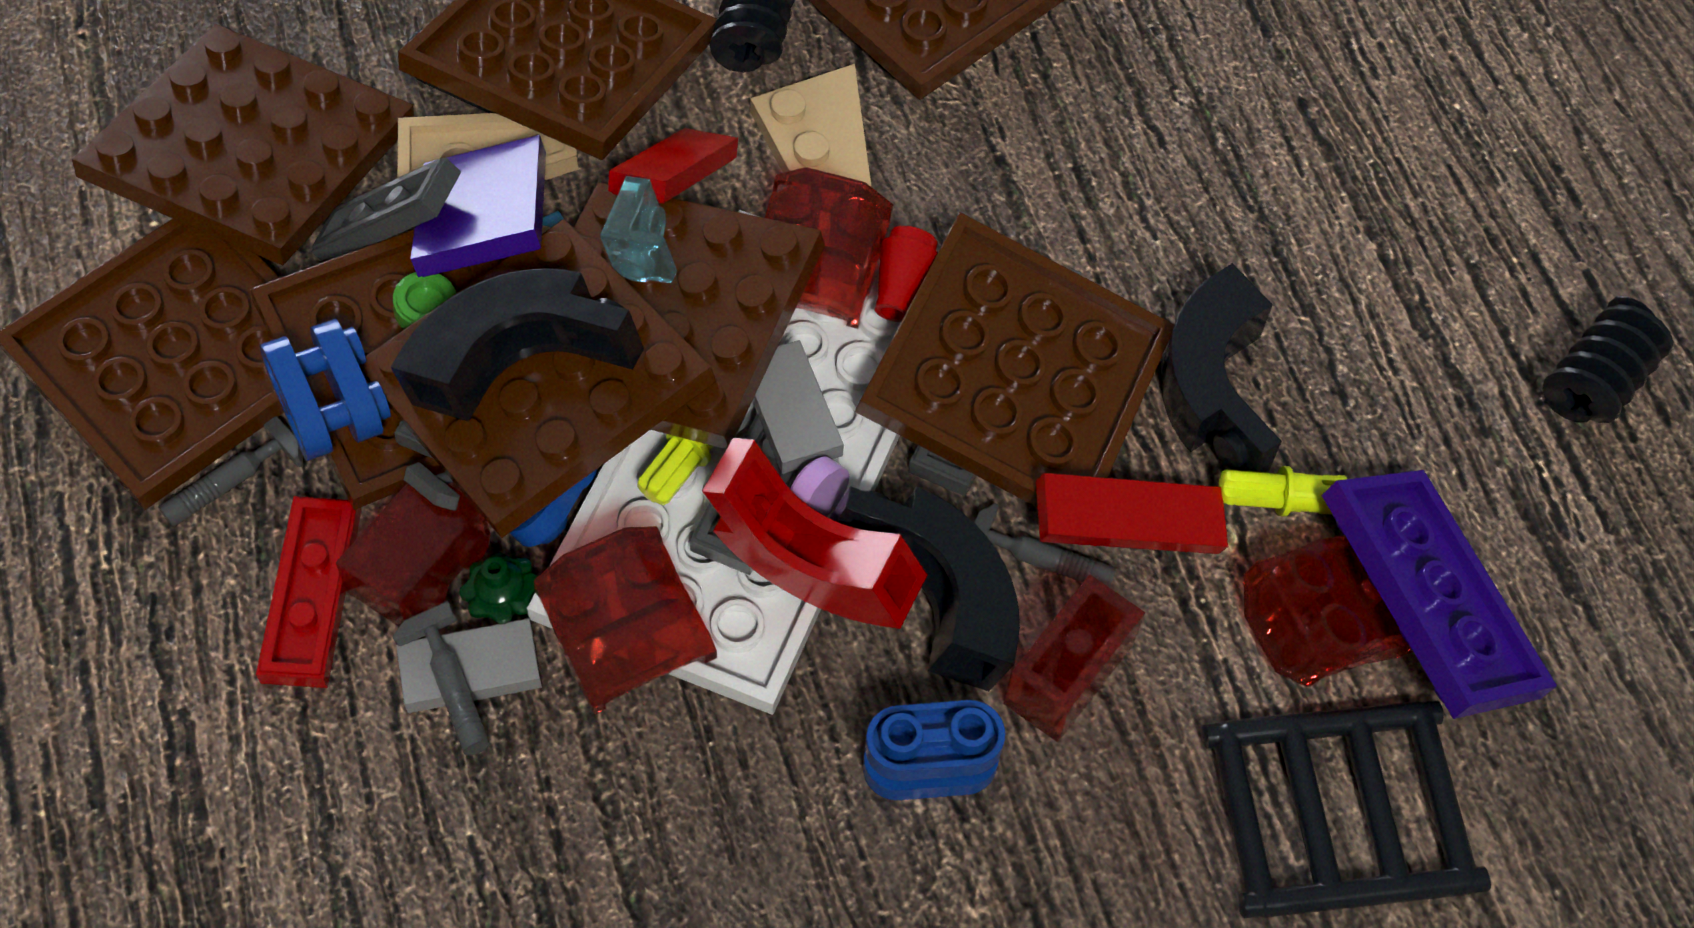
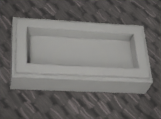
(795, 411)
(492, 660)

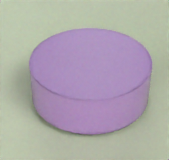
(821, 484)

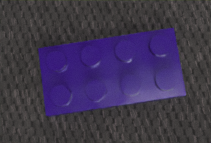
(1438, 593)

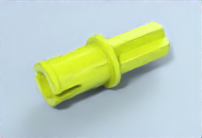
(672, 468)
(1282, 490)

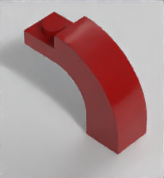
(810, 556)

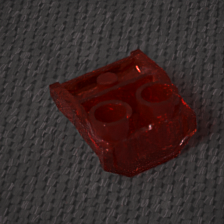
(852, 225)
(1319, 612)
(622, 614)

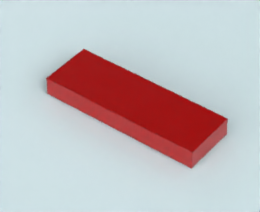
(677, 162)
(1130, 514)
(308, 594)

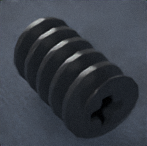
(750, 33)
(1608, 363)

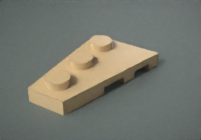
(816, 125)
(449, 135)

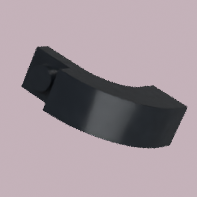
(502, 321)
(1197, 395)
(964, 581)

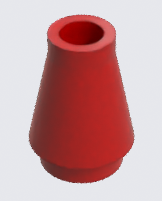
(902, 268)

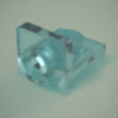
(636, 234)

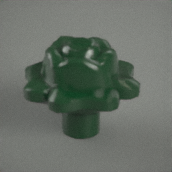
(499, 587)

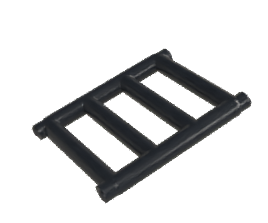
(1328, 889)

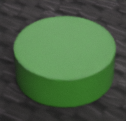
(418, 296)

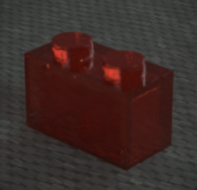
(412, 554)
(1073, 658)

